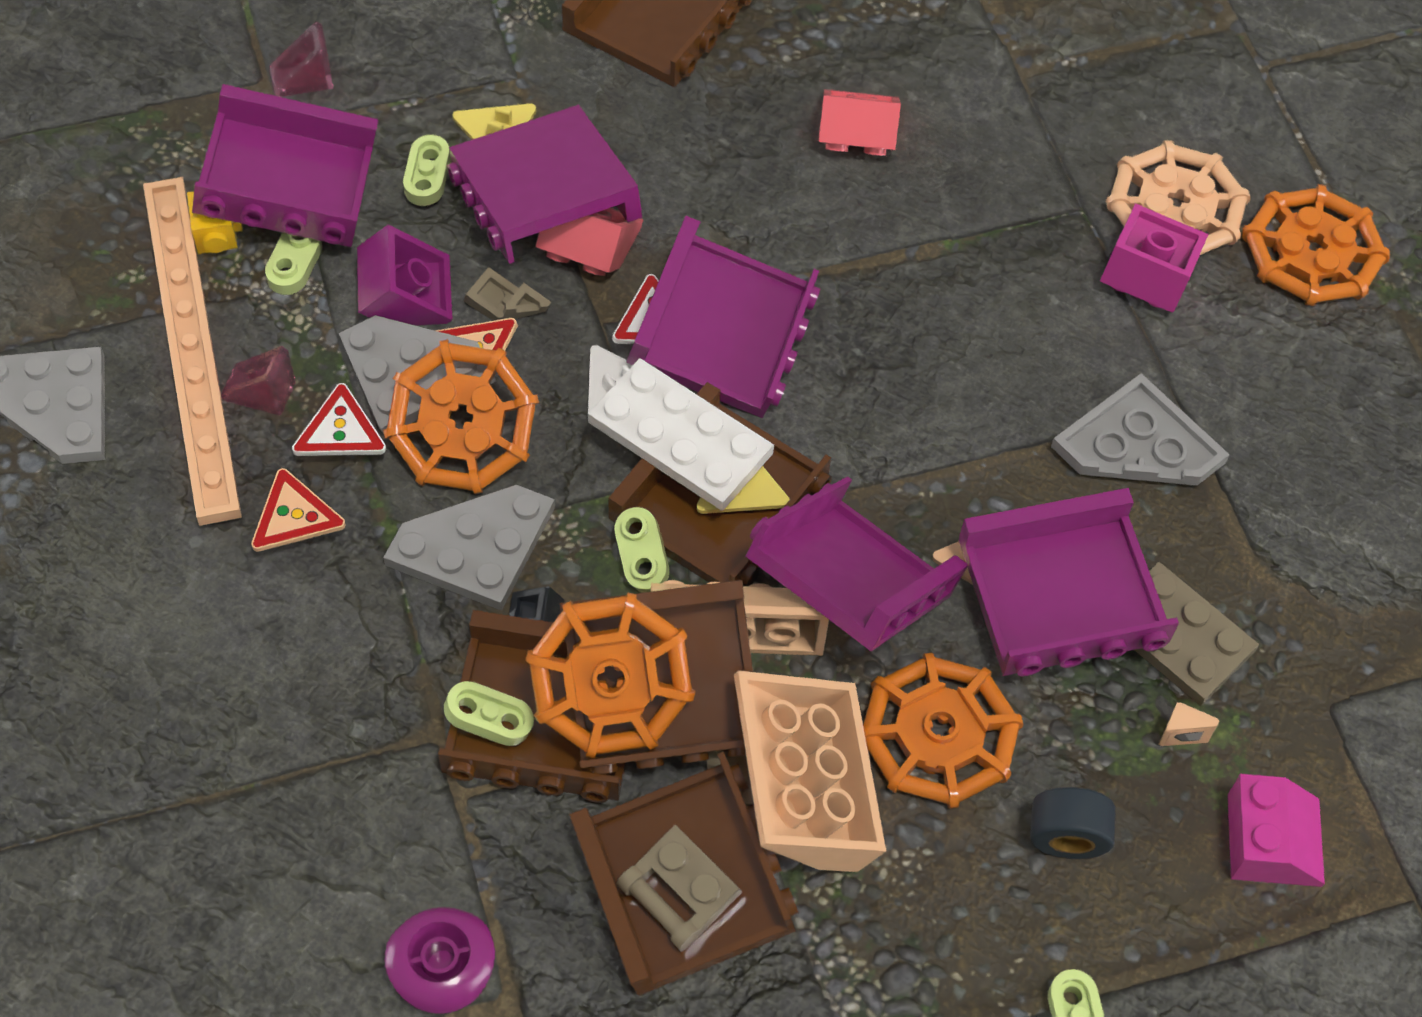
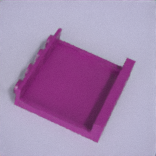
(285, 166)
(540, 177)
(724, 322)
(850, 566)
(1064, 583)

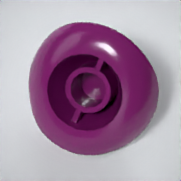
(440, 959)

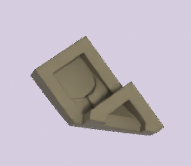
(502, 300)

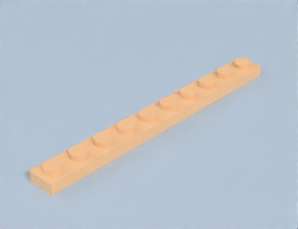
(192, 353)

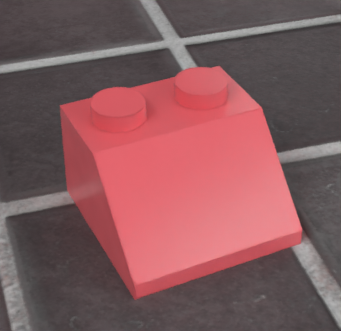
(859, 121)
(594, 240)

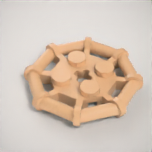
(1187, 185)

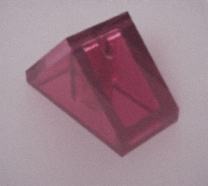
(303, 65)
(262, 382)

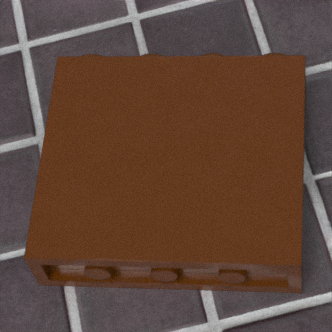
(652, 35)
(714, 543)
(715, 651)
(545, 757)
(725, 830)

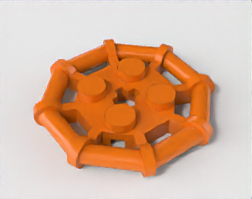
(1315, 226)
(441, 431)
(590, 658)
(937, 752)

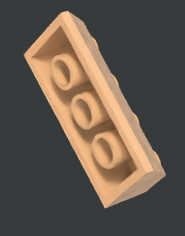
(776, 620)

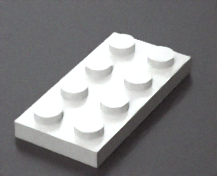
(681, 434)

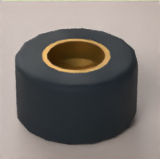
(1073, 823)

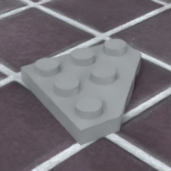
(388, 346)
(57, 401)
(1140, 438)
(474, 544)

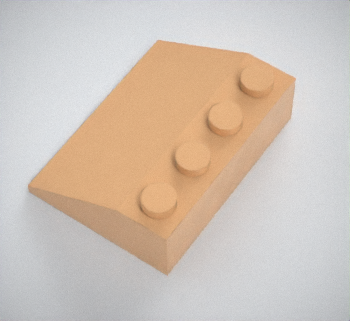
(810, 770)

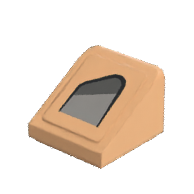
(1188, 726)

